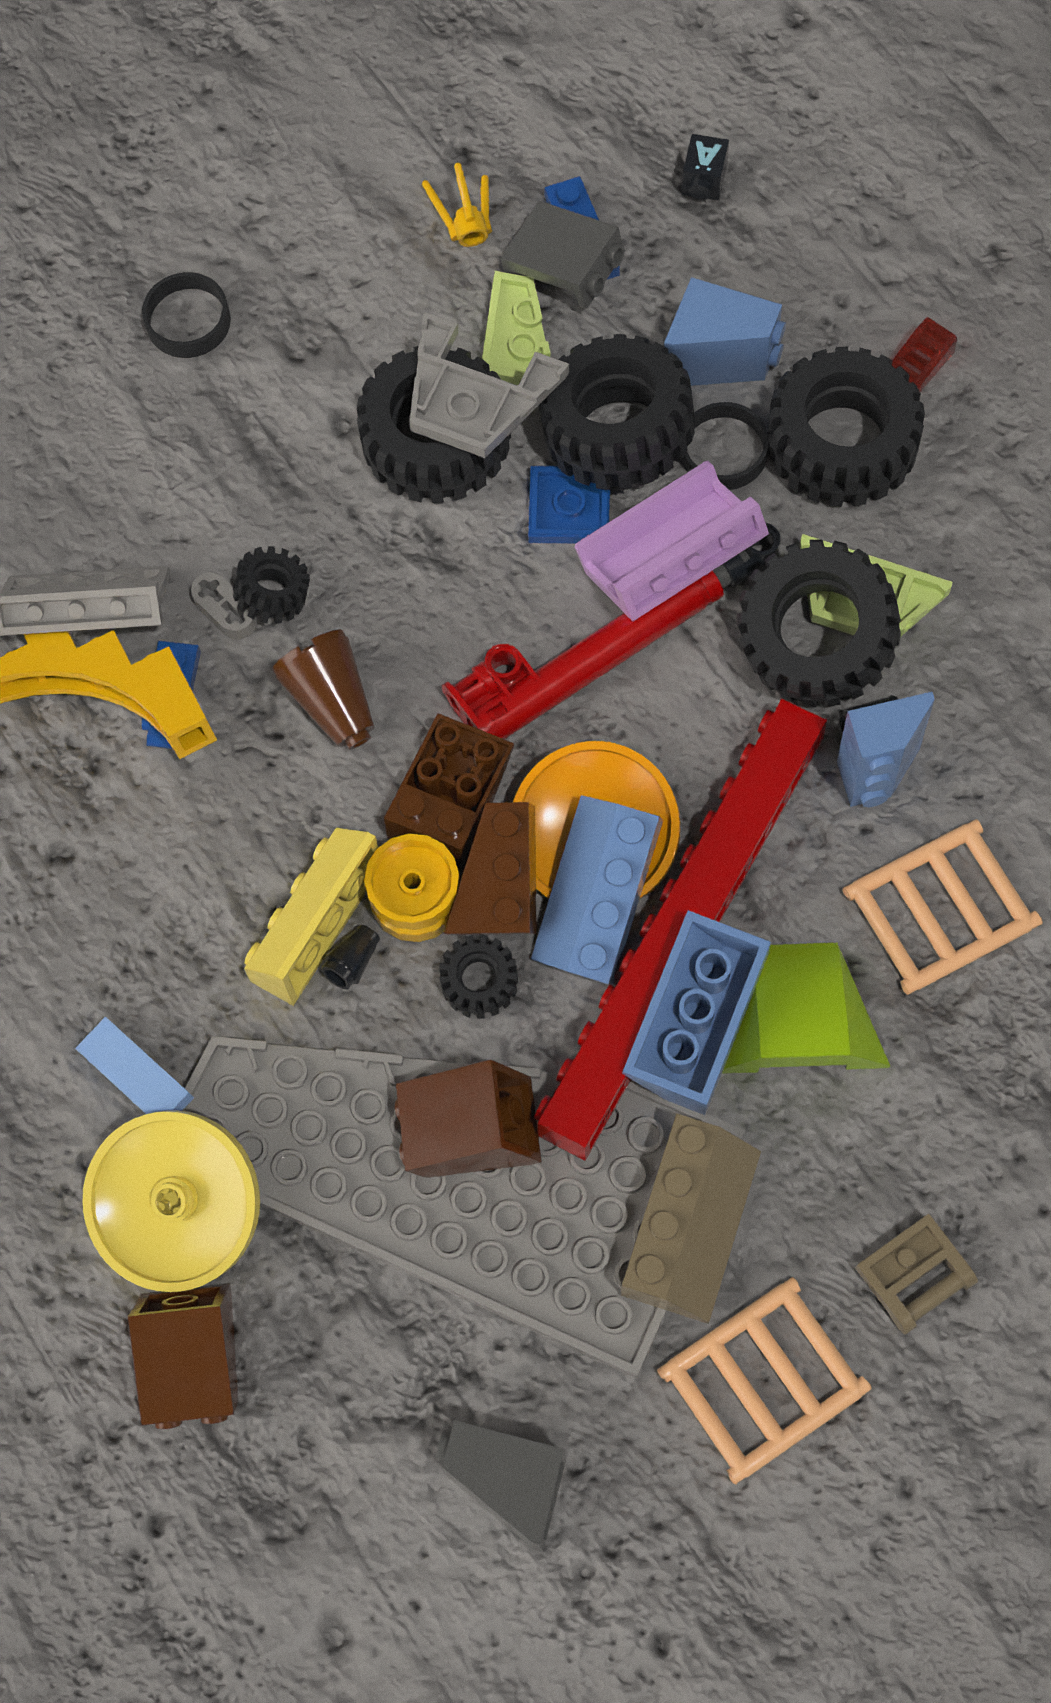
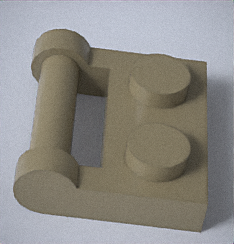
(908, 1260)

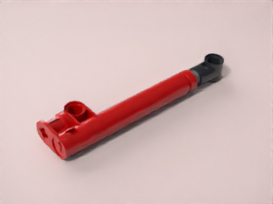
(514, 699)

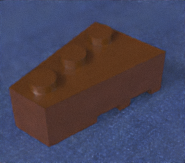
(499, 875)

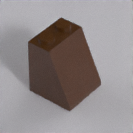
(467, 1121)
(184, 1356)

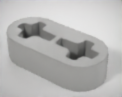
(217, 611)

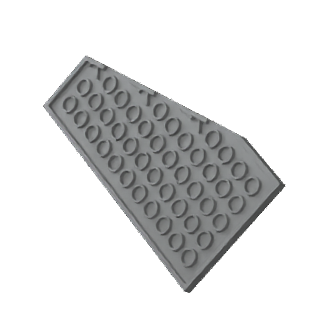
(519, 1241)

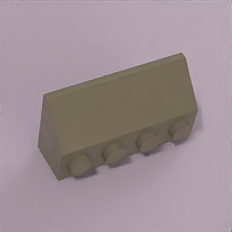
(691, 1219)

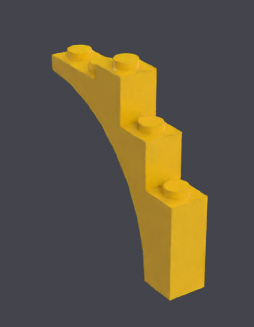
(102, 670)

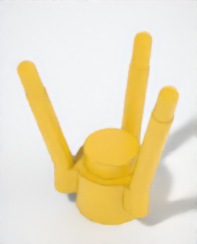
(469, 225)

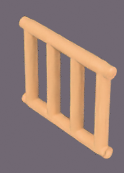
(950, 959)
(777, 1439)

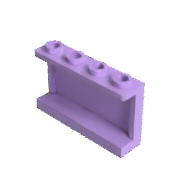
(670, 541)

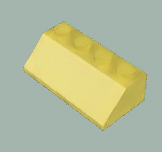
(313, 915)

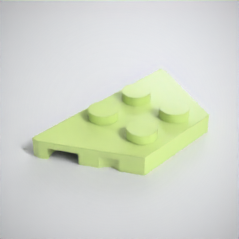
(914, 591)

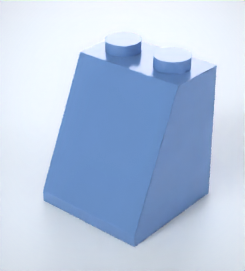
(725, 334)

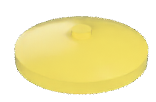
(171, 1200)

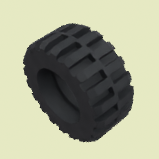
(856, 383)
(625, 450)
(411, 465)
(809, 572)

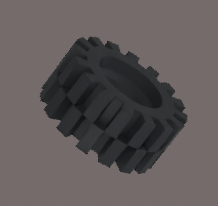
(266, 601)
(478, 1001)

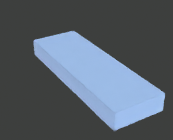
(132, 1070)

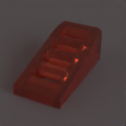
(933, 342)

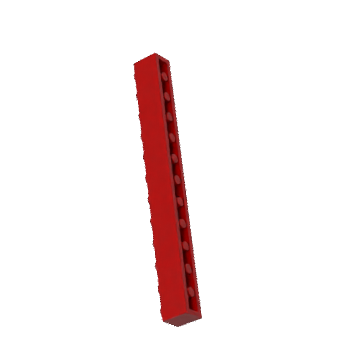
(706, 886)

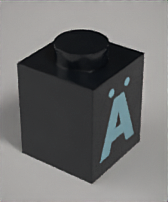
(705, 167)

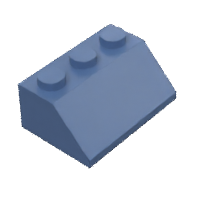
(881, 746)

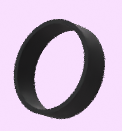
(179, 282)
(746, 415)

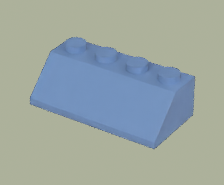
(597, 889)
(696, 1011)

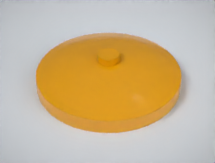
(603, 773)

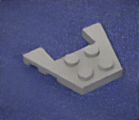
(467, 405)

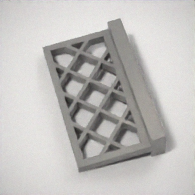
(83, 600)

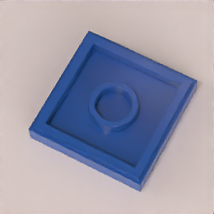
(564, 508)

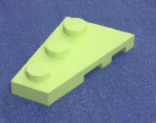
(513, 326)

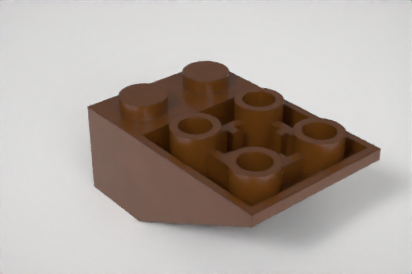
(449, 785)

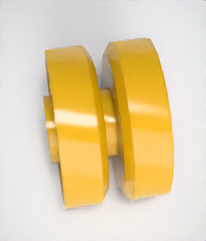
(408, 864)

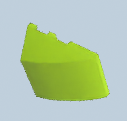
(805, 1015)

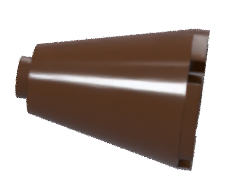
(329, 687)

